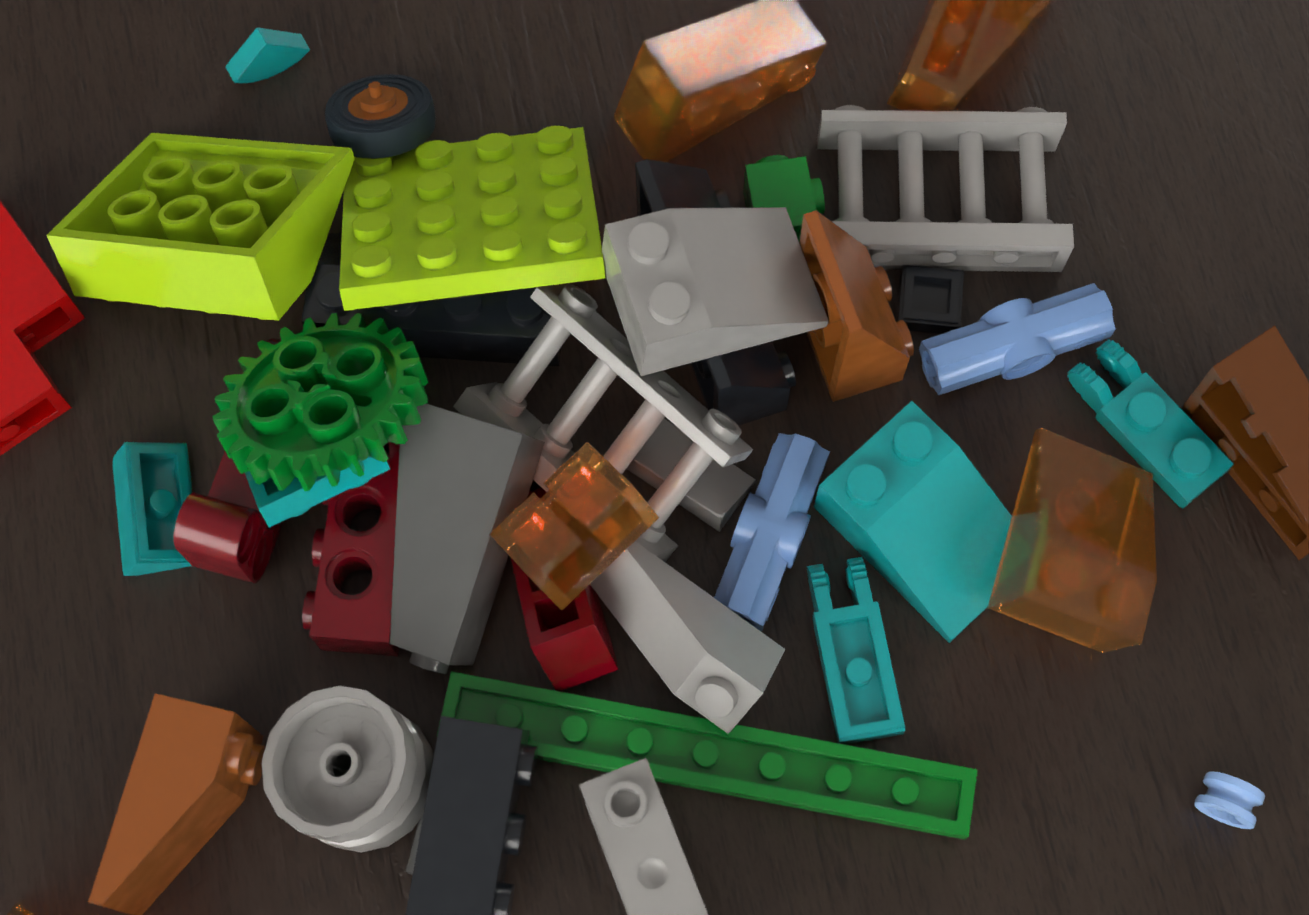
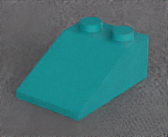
(921, 519)

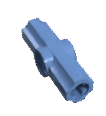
(1016, 338)
(771, 528)

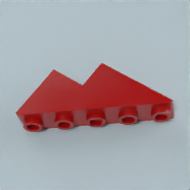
(31, 315)

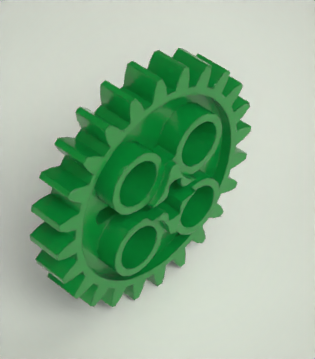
(321, 401)

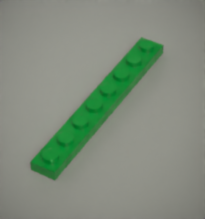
(738, 764)

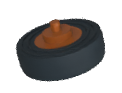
(380, 115)

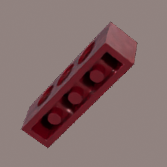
(361, 620)

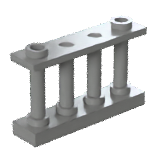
(974, 240)
(575, 314)
(641, 843)

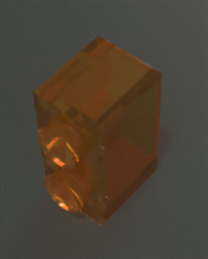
(575, 526)

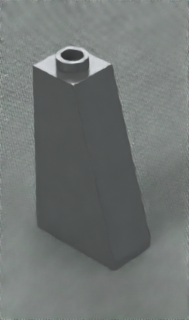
(451, 493)

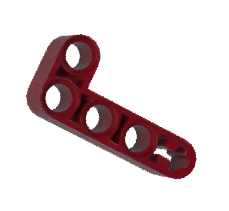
(226, 527)

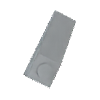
(688, 636)

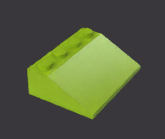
(205, 225)

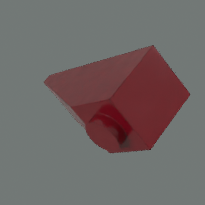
(570, 642)

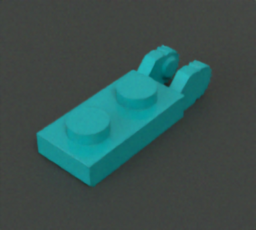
(1150, 426)
(855, 659)

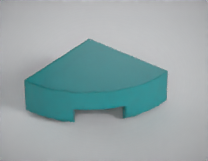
(266, 55)

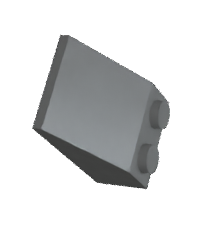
(708, 283)

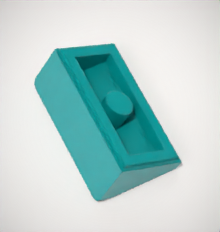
(149, 493)

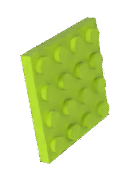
(469, 219)

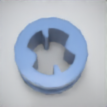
(1229, 800)

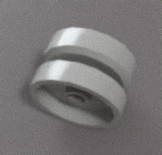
(347, 769)

